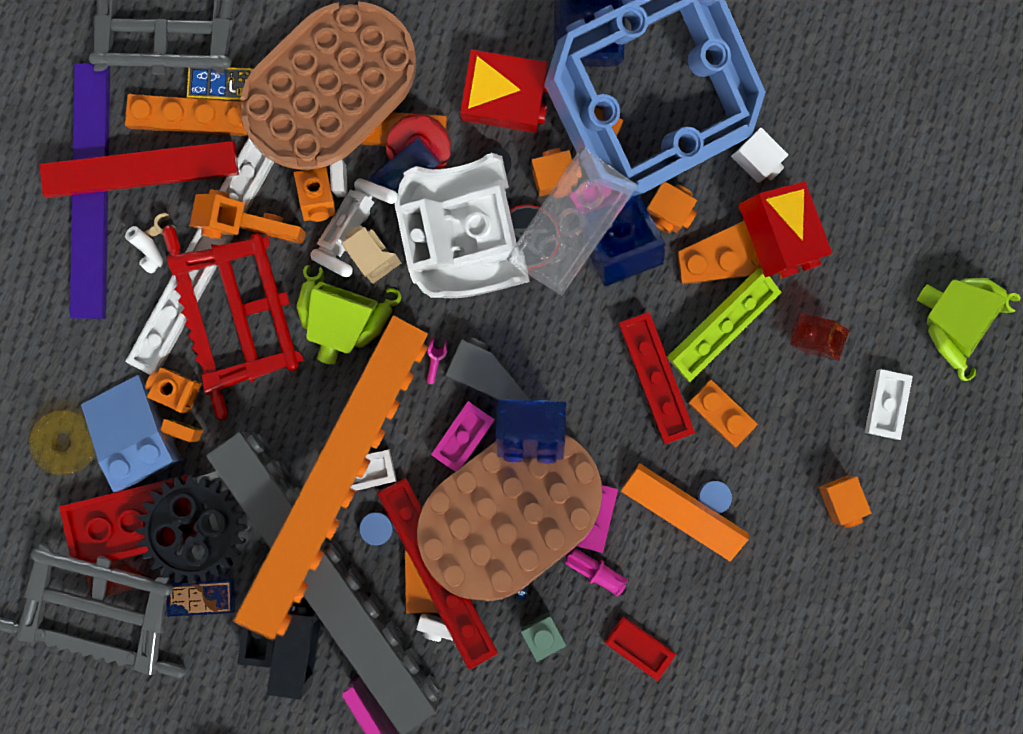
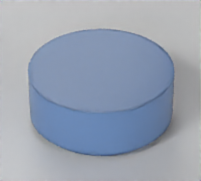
(715, 496)
(376, 528)

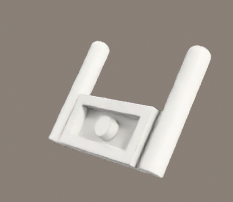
(349, 215)

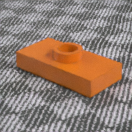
(272, 226)

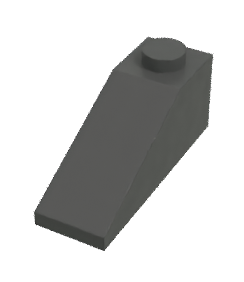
(483, 372)

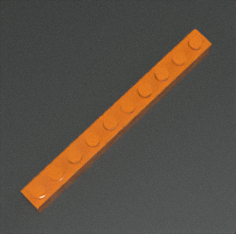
(330, 481)

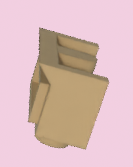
(369, 253)

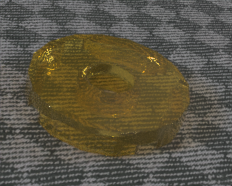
(44, 446)

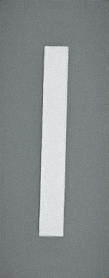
(166, 319)

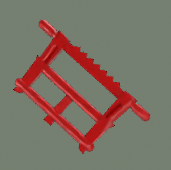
(221, 255)

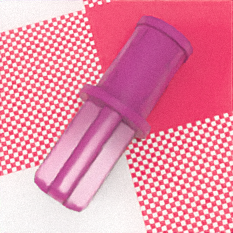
(596, 571)

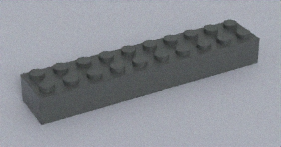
(333, 588)

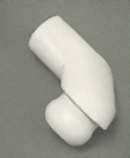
(147, 246)

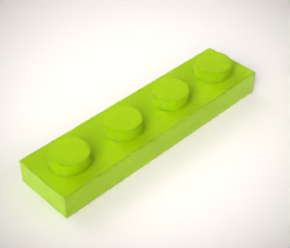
(724, 324)

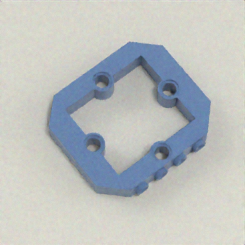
(730, 73)

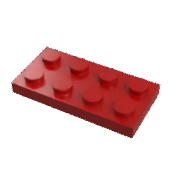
(109, 523)

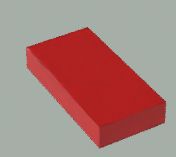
(640, 648)

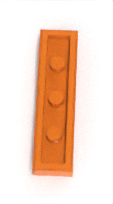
(685, 512)

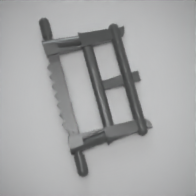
(106, 23)
(152, 621)

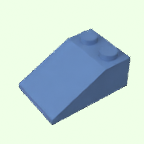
(128, 435)

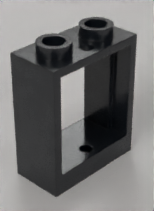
(295, 653)

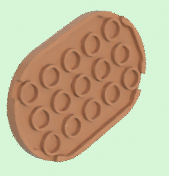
(328, 85)
(507, 521)

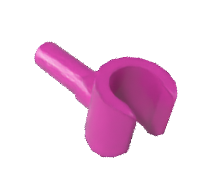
(436, 355)

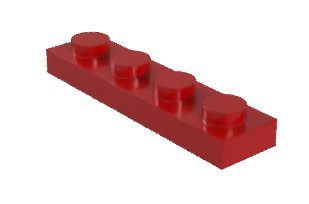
(656, 378)

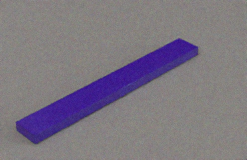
(89, 210)

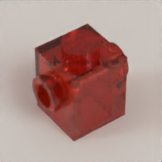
(819, 337)

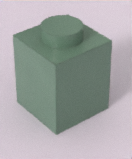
(543, 636)

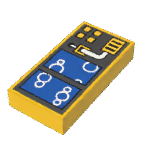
(206, 84)

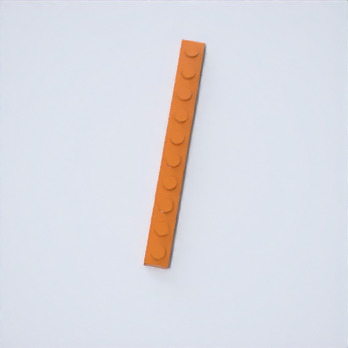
(216, 117)

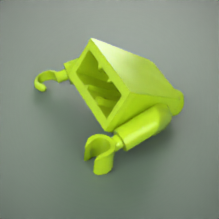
(339, 317)
(963, 317)

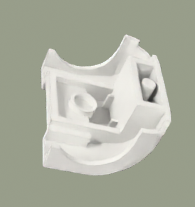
(458, 229)

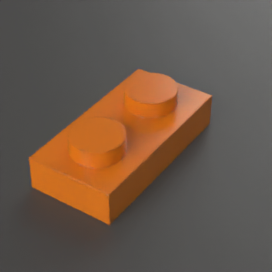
(722, 413)

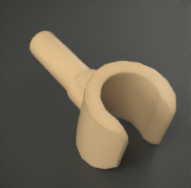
(155, 230)

